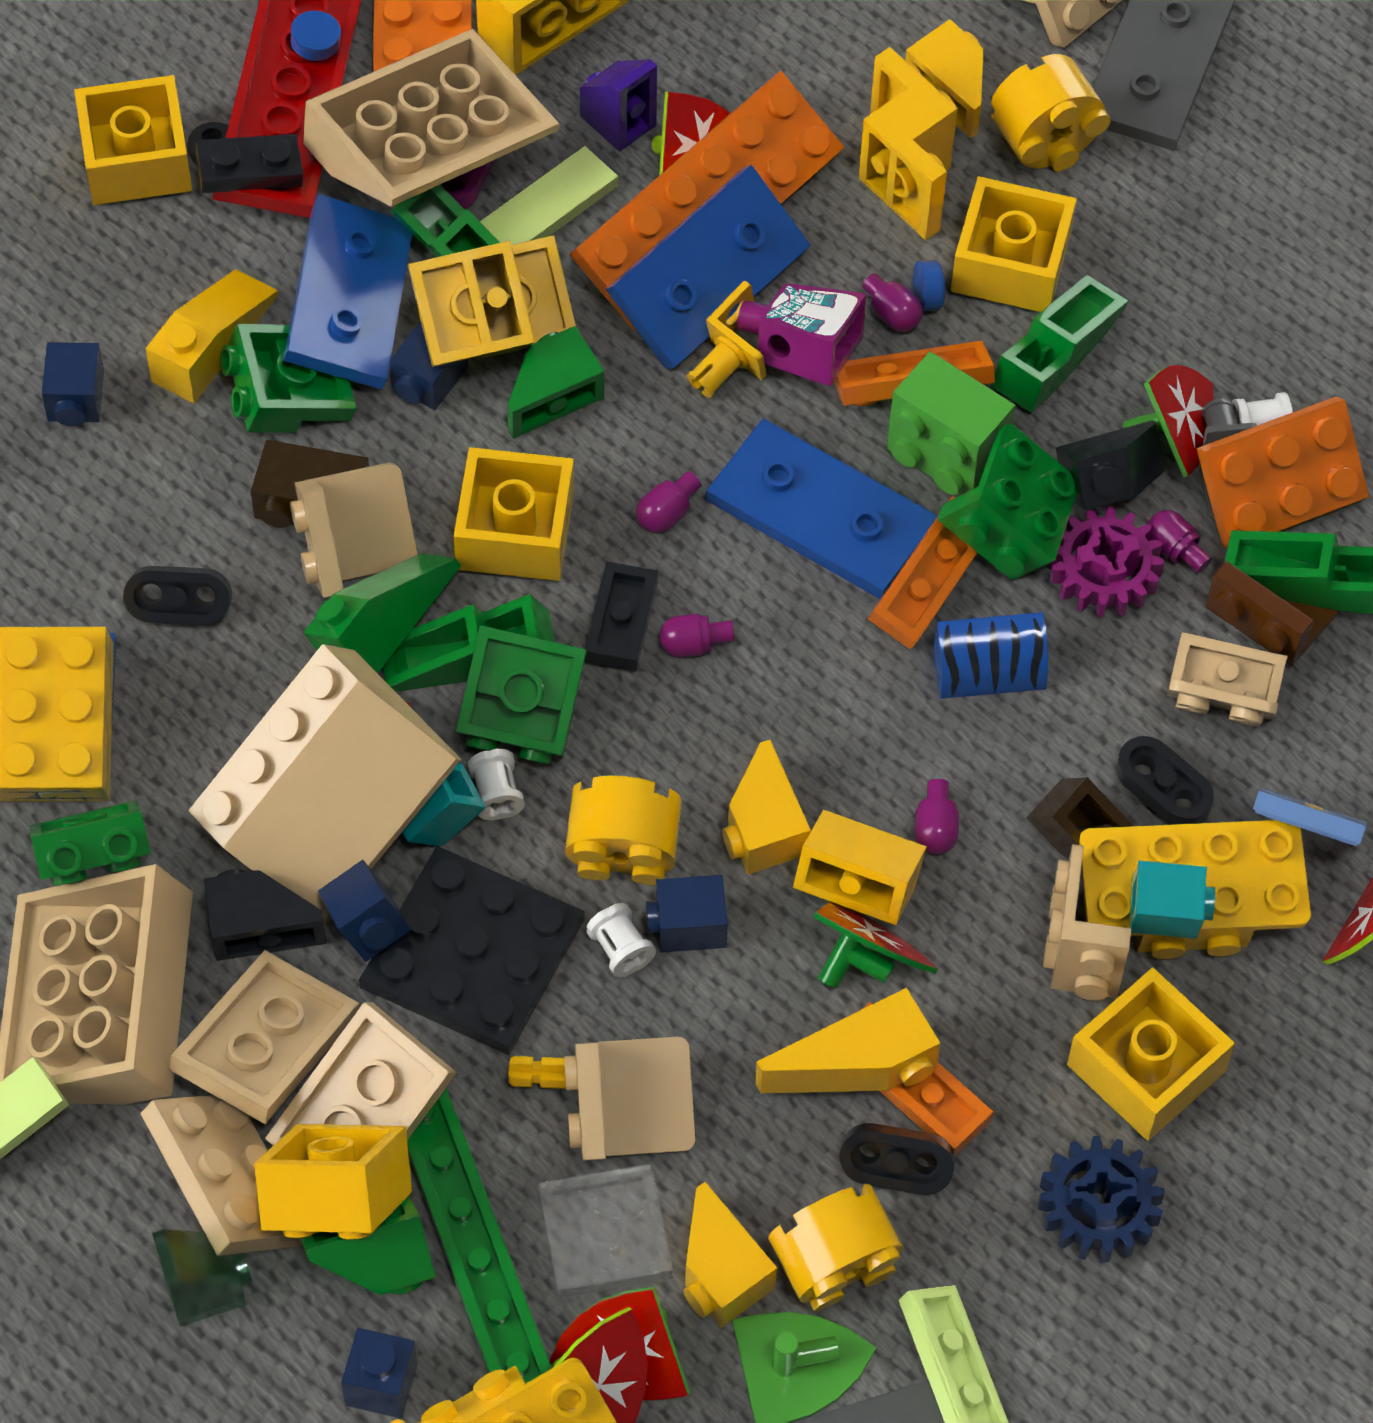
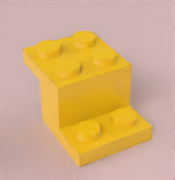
(908, 142)
(491, 299)

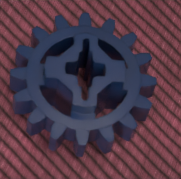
(1124, 1188)

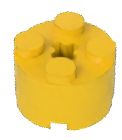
(1049, 113)
(623, 829)
(837, 1245)

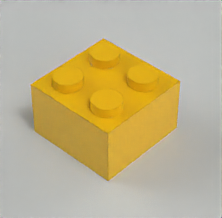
(133, 140)
(1013, 244)
(514, 513)
(1150, 1054)
(333, 1179)

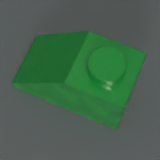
(554, 381)
(386, 1261)

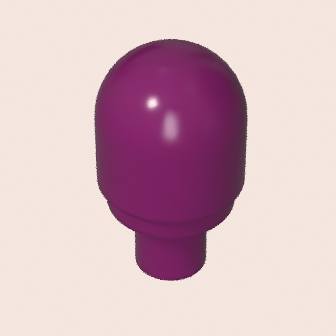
(893, 303)
(666, 503)
(1178, 540)
(693, 635)
(937, 819)

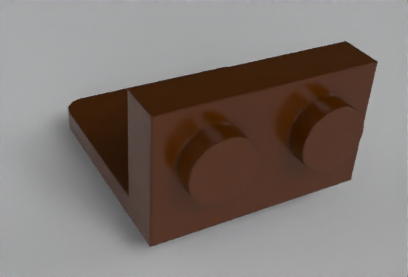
(1263, 616)

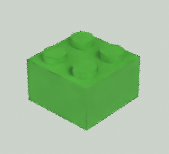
(945, 424)

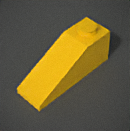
(189, 345)
(862, 1052)

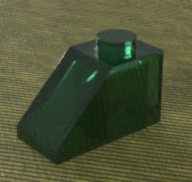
(198, 1278)

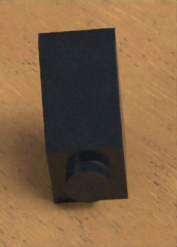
(1113, 464)
(259, 914)

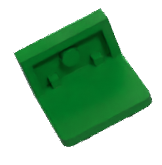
(1017, 508)

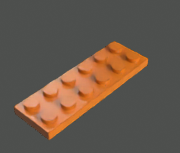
(769, 130)

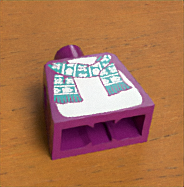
(807, 329)

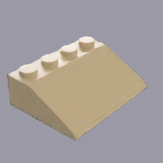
(424, 120)
(325, 777)
(99, 985)

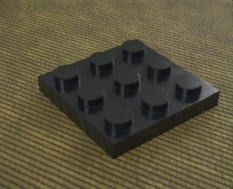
(474, 950)

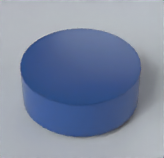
(315, 35)
(929, 284)

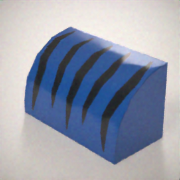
(991, 655)

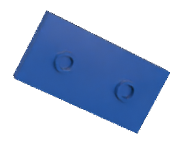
(695, 268)
(348, 292)
(820, 507)

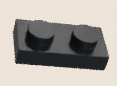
(249, 163)
(621, 616)

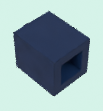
(415, 377)
(73, 383)
(364, 910)
(689, 913)
(379, 1373)

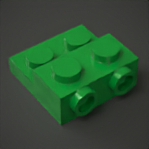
(277, 393)
(521, 694)
(90, 840)

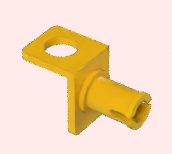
(730, 349)

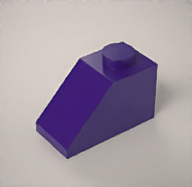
(621, 101)

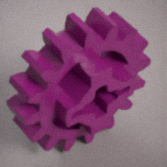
(1093, 575)

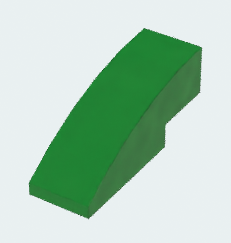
(442, 223)
(1057, 342)
(1306, 568)
(444, 647)

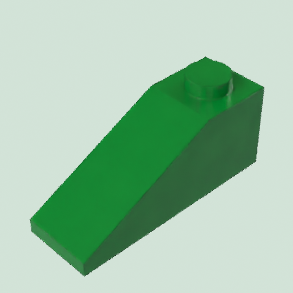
(381, 609)

